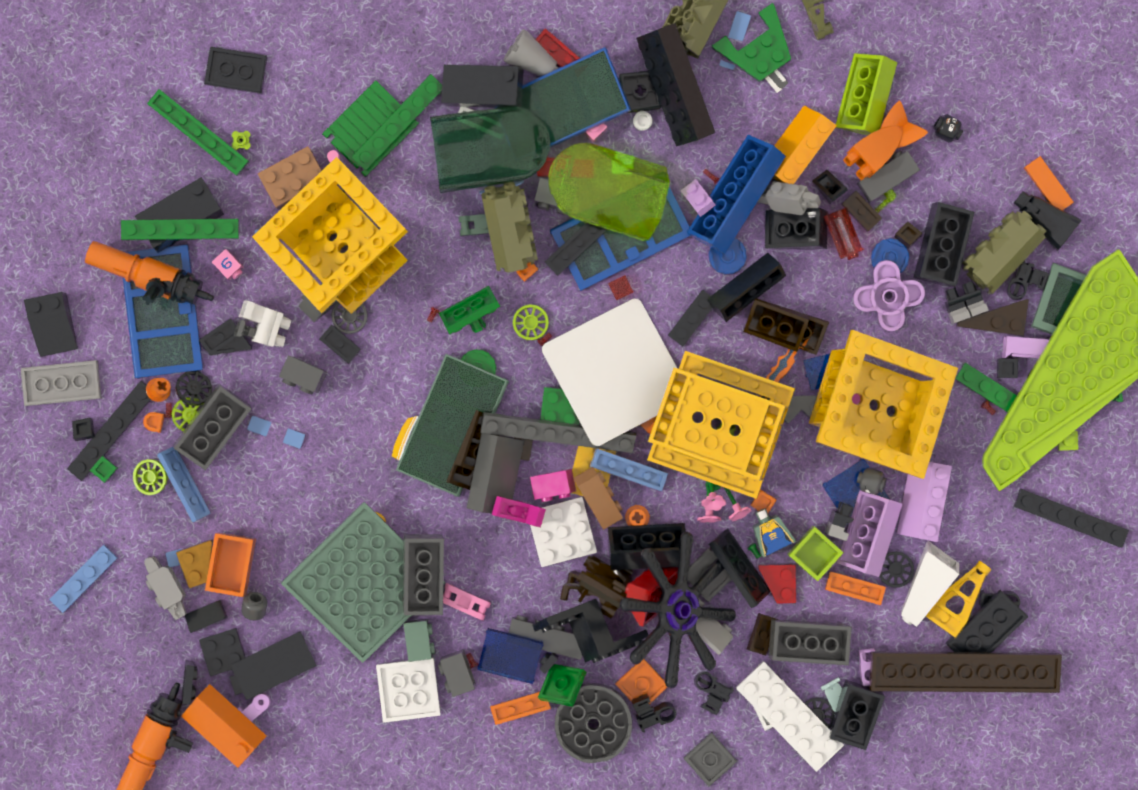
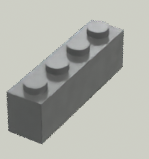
(554, 640)

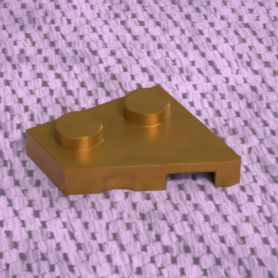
(195, 563)

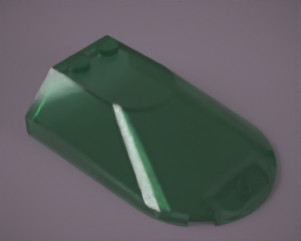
(488, 147)

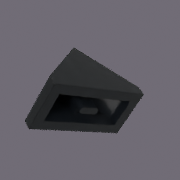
(829, 186)

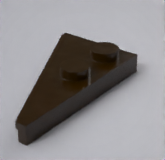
(1006, 320)

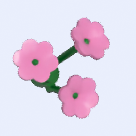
(715, 502)

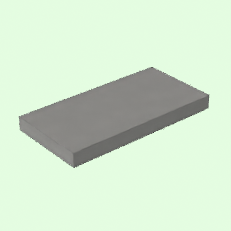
(61, 383)

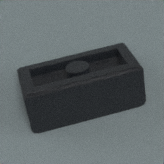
(205, 616)

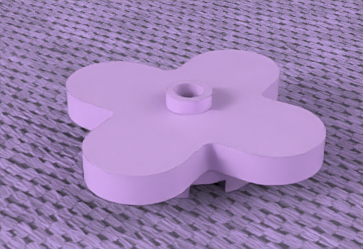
(891, 310)

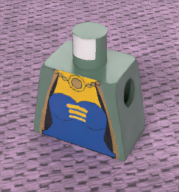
(771, 533)

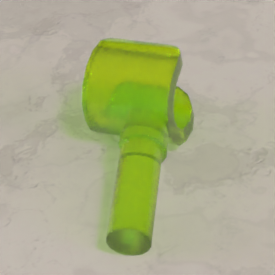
(890, 196)

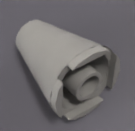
(530, 55)

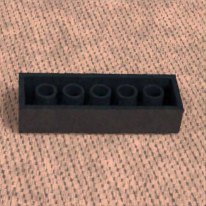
(675, 85)

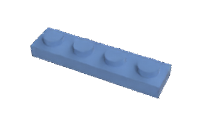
(628, 469)
(183, 484)
(83, 578)

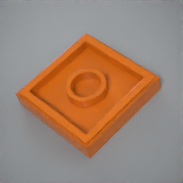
(641, 680)

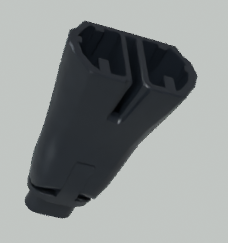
(1056, 222)

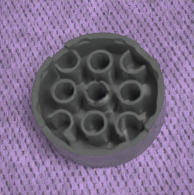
(597, 743)

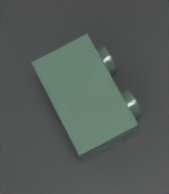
(418, 640)

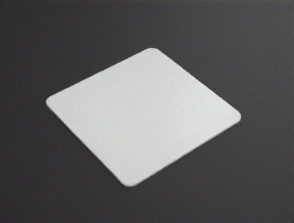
(612, 370)

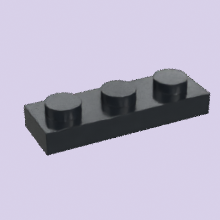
(691, 319)

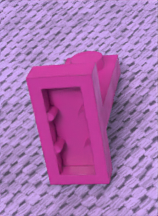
(518, 511)

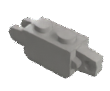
(789, 198)
(166, 587)

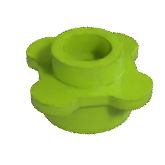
(245, 144)

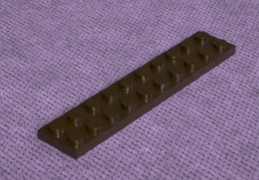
(965, 672)

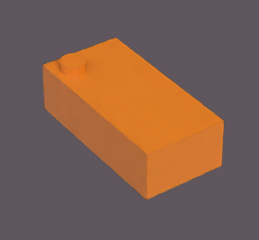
(223, 725)

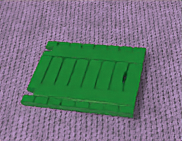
(361, 121)

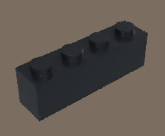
(747, 287)

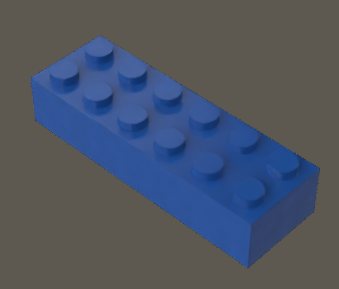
(737, 193)

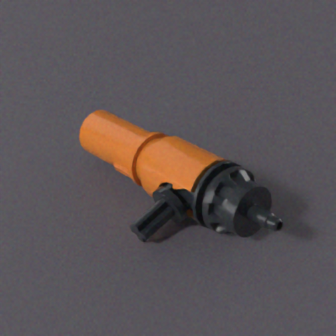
(148, 274)
(153, 739)

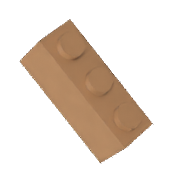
(599, 497)

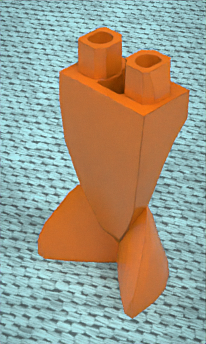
(879, 146)

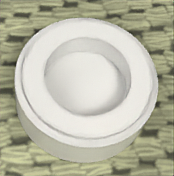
(642, 120)

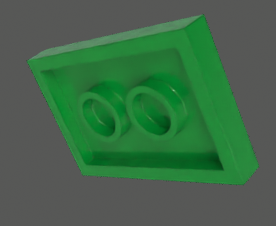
(470, 311)

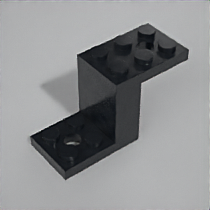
(590, 631)

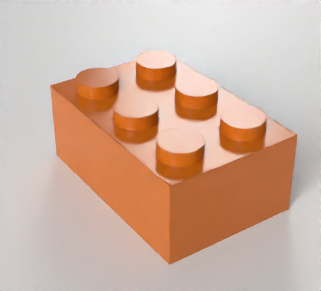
(230, 564)

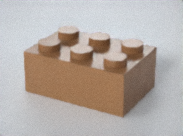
(289, 176)

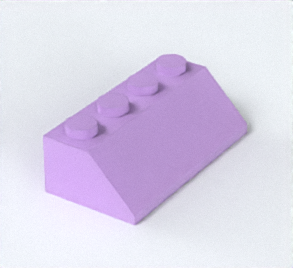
(924, 503)
(869, 533)

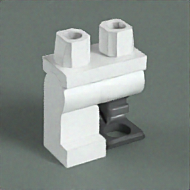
(267, 326)

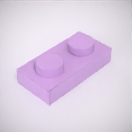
(698, 197)

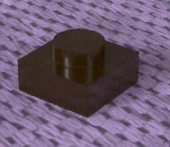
(908, 234)

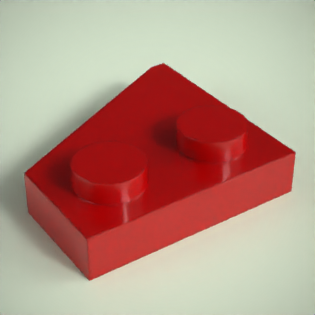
(780, 581)

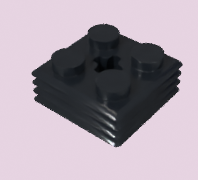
(630, 84)

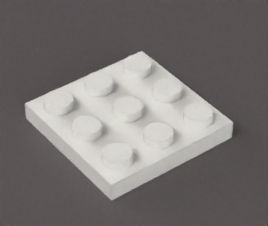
(564, 533)
(408, 690)

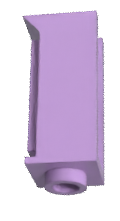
(1023, 347)

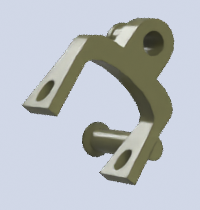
(817, 20)

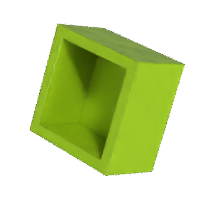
(815, 553)

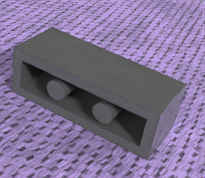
(888, 176)

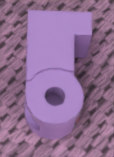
(865, 663)
(259, 704)

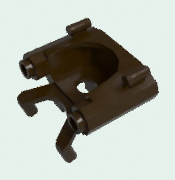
(604, 583)

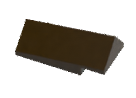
(785, 326)
(464, 464)

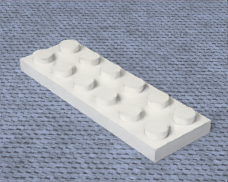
(789, 716)

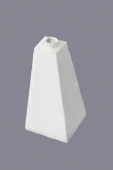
(931, 580)

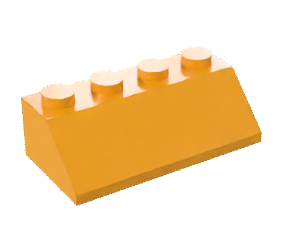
(801, 143)

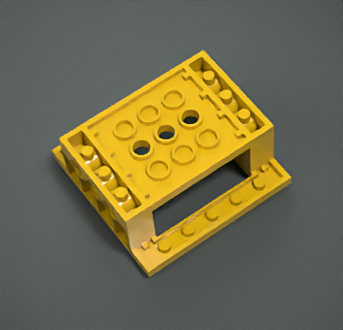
(307, 227)
(919, 406)
(758, 418)

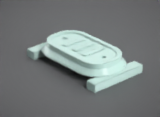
(832, 692)

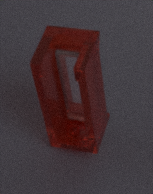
(843, 234)

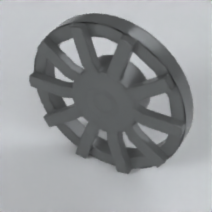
(349, 318)

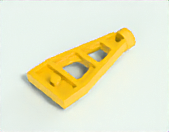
(945, 618)

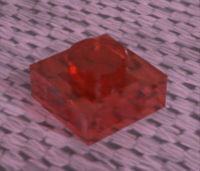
(620, 287)

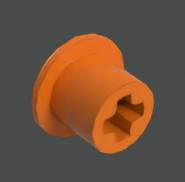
(158, 389)
(637, 515)

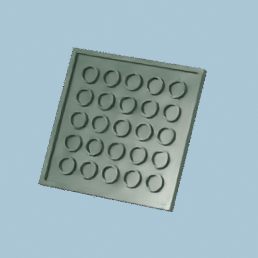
(354, 582)

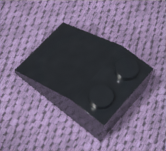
(796, 231)
(51, 323)
(856, 714)

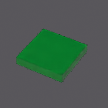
(562, 685)

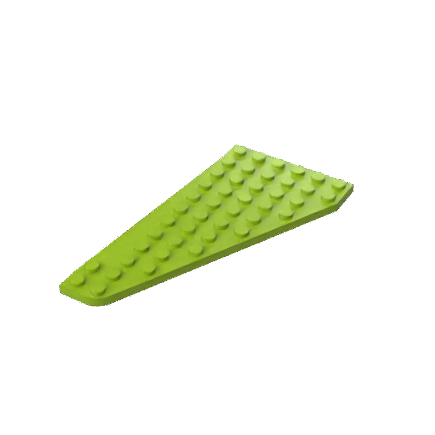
(1077, 373)

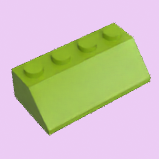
(866, 93)

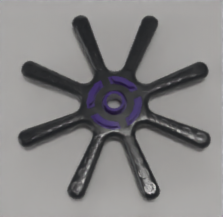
(677, 610)

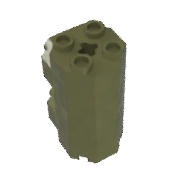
(695, 22)
(509, 227)
(1003, 251)

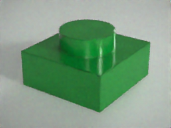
(103, 469)

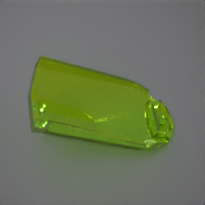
(609, 189)

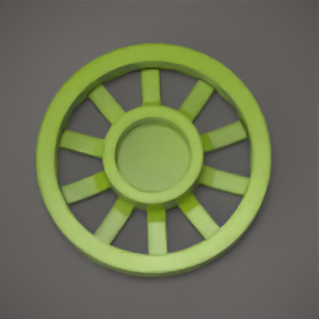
(530, 322)
(187, 414)
(150, 477)

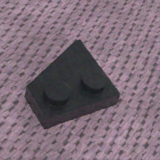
(223, 340)

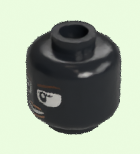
(948, 128)

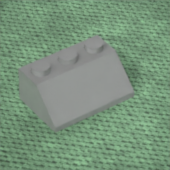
(713, 633)

